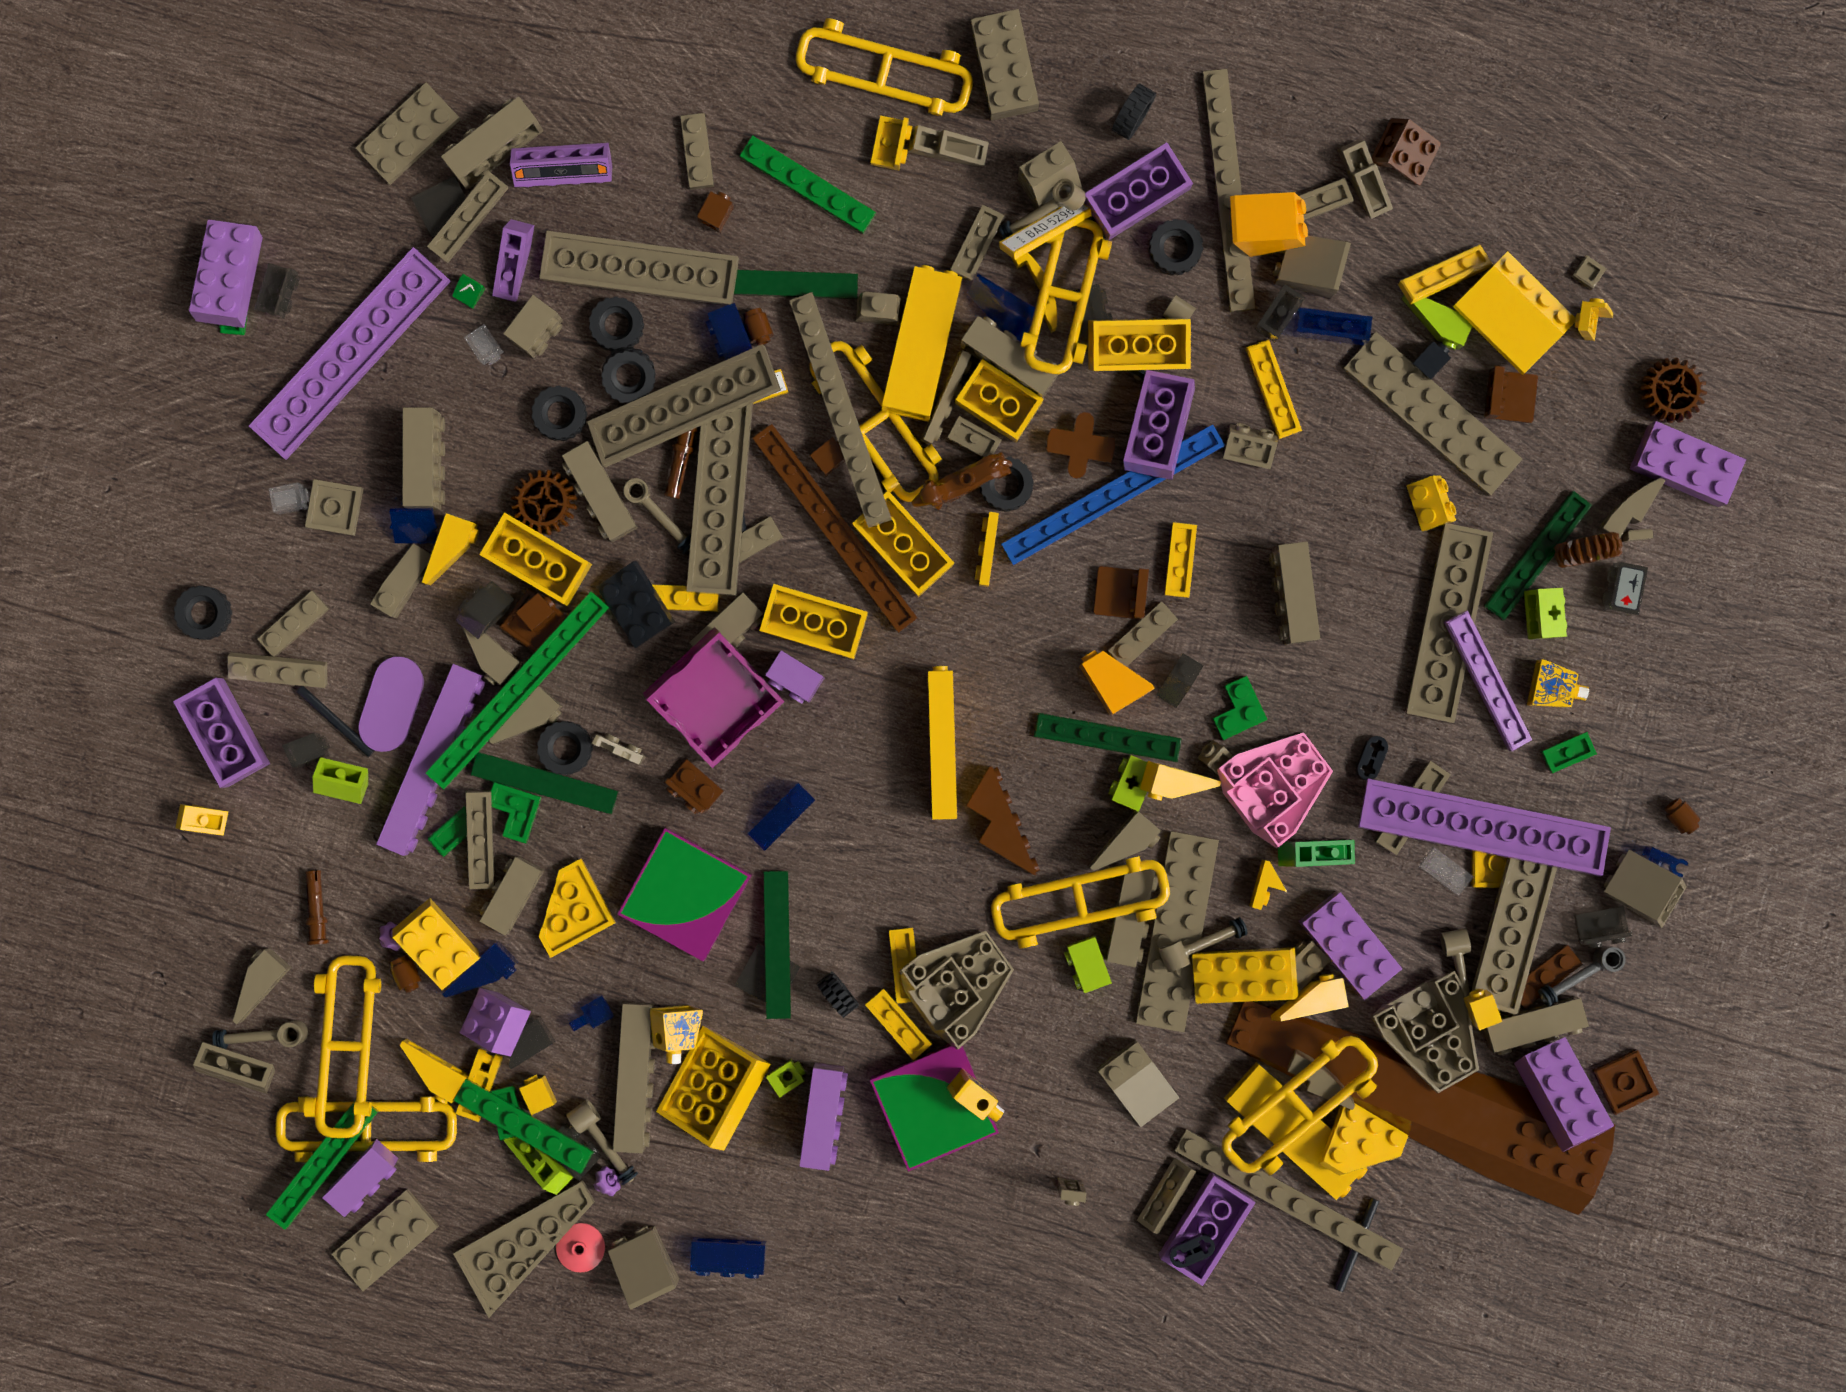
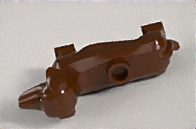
(962, 481)

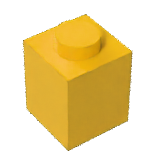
(1482, 1009)
(537, 1094)

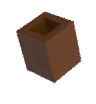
(715, 211)
(828, 456)
(537, 611)

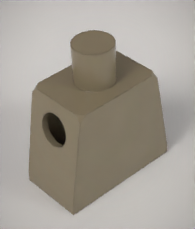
(879, 308)

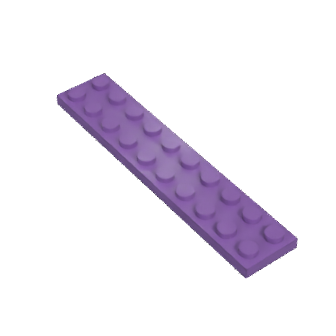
(349, 353)
(1484, 827)

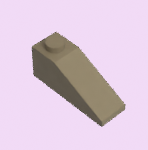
(402, 582)
(493, 658)
(532, 714)
(259, 980)

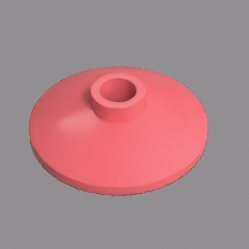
(589, 1239)

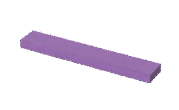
(1488, 681)

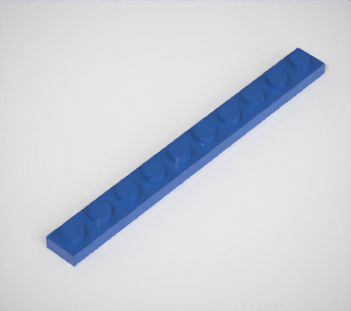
(1105, 500)

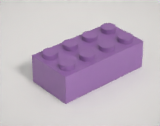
(1137, 191)
(225, 273)
(1159, 424)
(1687, 464)
(221, 732)
(1350, 945)
(1563, 1094)
(821, 1117)
(1214, 1211)

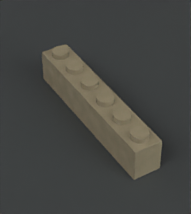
(633, 1079)

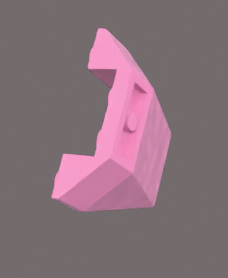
(1275, 786)

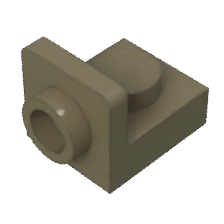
(1214, 756)

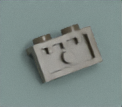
(1250, 445)
(1309, 962)

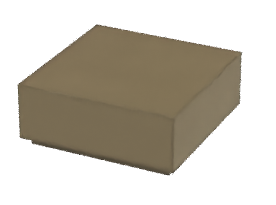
(1589, 272)
(1637, 535)

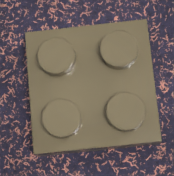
(334, 507)

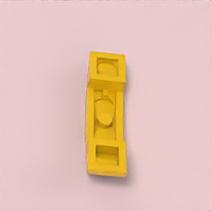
(1037, 273)

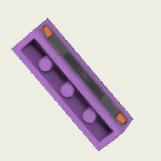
(561, 165)

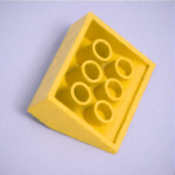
(1515, 313)
(713, 1089)

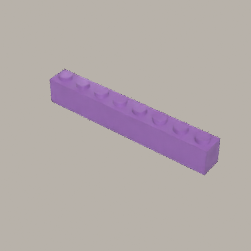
(417, 788)

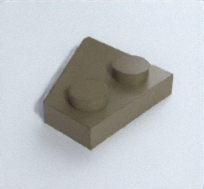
(611, 743)

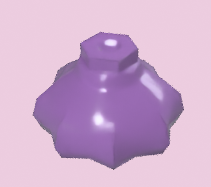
(386, 936)
(607, 1181)

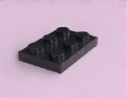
(635, 604)

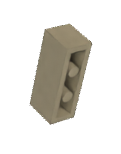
(734, 621)
(510, 895)
(234, 1068)

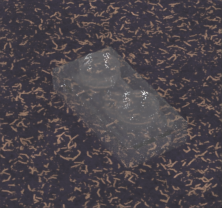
(1445, 871)

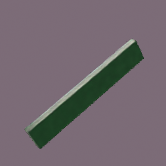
(796, 284)
(1537, 555)
(1107, 737)
(544, 783)
(777, 945)

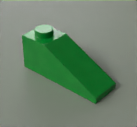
(1316, 853)

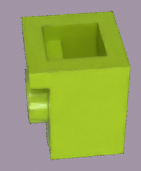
(782, 1085)

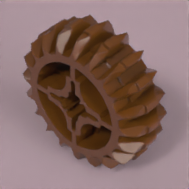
(1692, 395)
(545, 491)
(1588, 549)

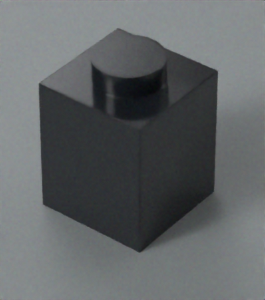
(1432, 359)

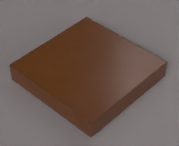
(519, 630)
(1625, 1082)

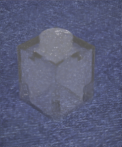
(484, 345)
(289, 498)

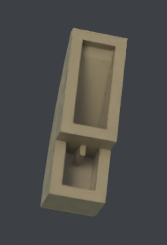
(947, 146)
(1365, 178)
(1631, 508)
(1321, 1082)

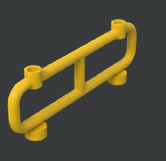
(832, 31)
(1074, 351)
(927, 456)
(1027, 936)
(326, 985)
(425, 1149)
(1269, 1160)

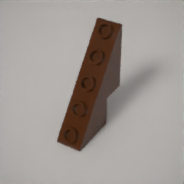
(1002, 832)

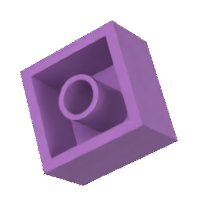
(795, 677)
(495, 1022)

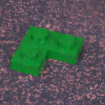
(1246, 710)
(522, 810)

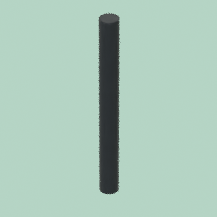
(335, 721)
(1352, 1254)

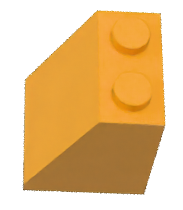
(1268, 222)
(1113, 681)

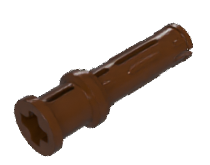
(682, 449)
(316, 920)

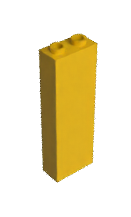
(921, 343)
(942, 743)
(1305, 1151)

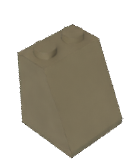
(1044, 171)
(1314, 267)
(1645, 888)
(643, 1266)

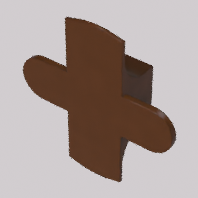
(1080, 445)

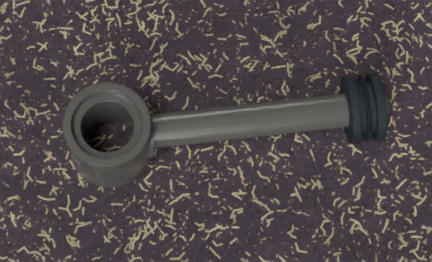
(1549, 995)

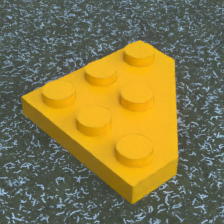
(573, 910)
(1360, 1141)

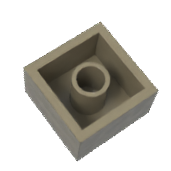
(534, 327)

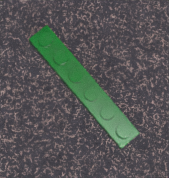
(807, 184)
(523, 1125)
(315, 1172)

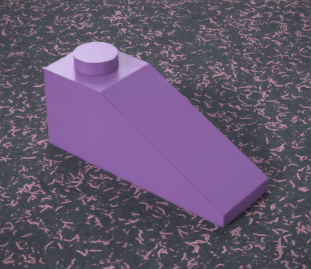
(512, 259)

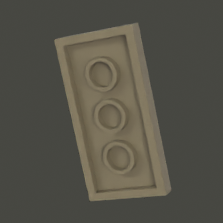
(408, 133)
(385, 1240)

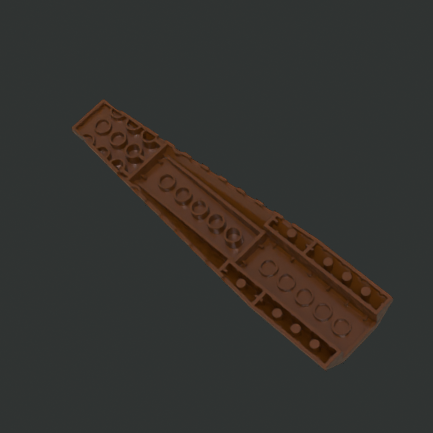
(1474, 1122)

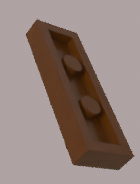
(1549, 973)

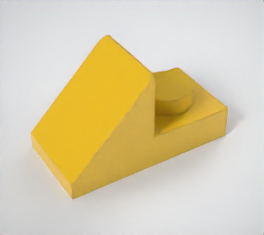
(201, 819)
(1266, 878)

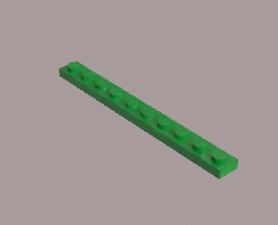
(517, 690)

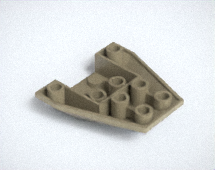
(957, 985)
(1431, 1031)

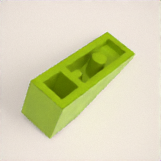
(1442, 322)
(542, 1167)

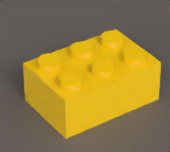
(999, 401)
(435, 944)

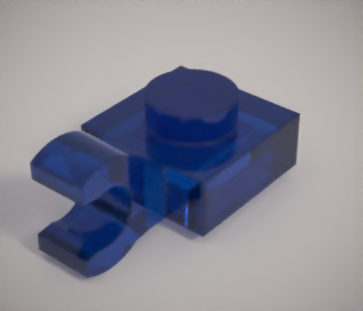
(1662, 858)
(594, 1012)

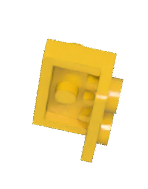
(890, 142)
(1588, 318)
(1431, 502)

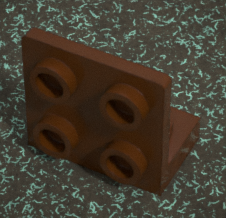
(1406, 149)
(1510, 396)
(1121, 592)
(694, 787)

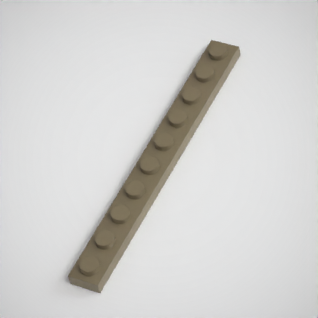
(1227, 184)
(840, 410)
(1291, 1201)

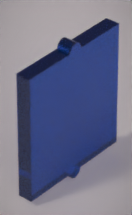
(413, 525)

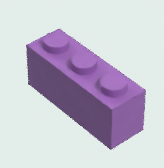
(361, 1178)

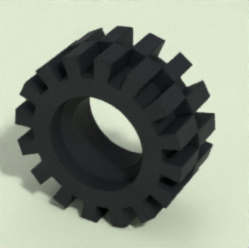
(837, 994)

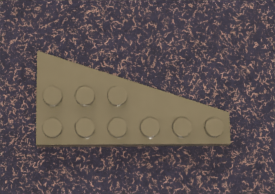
(510, 1252)

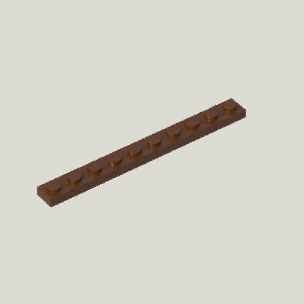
(835, 528)

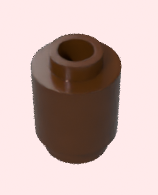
(757, 326)
(1682, 816)
(405, 974)

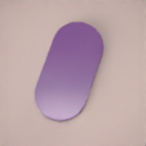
(391, 704)

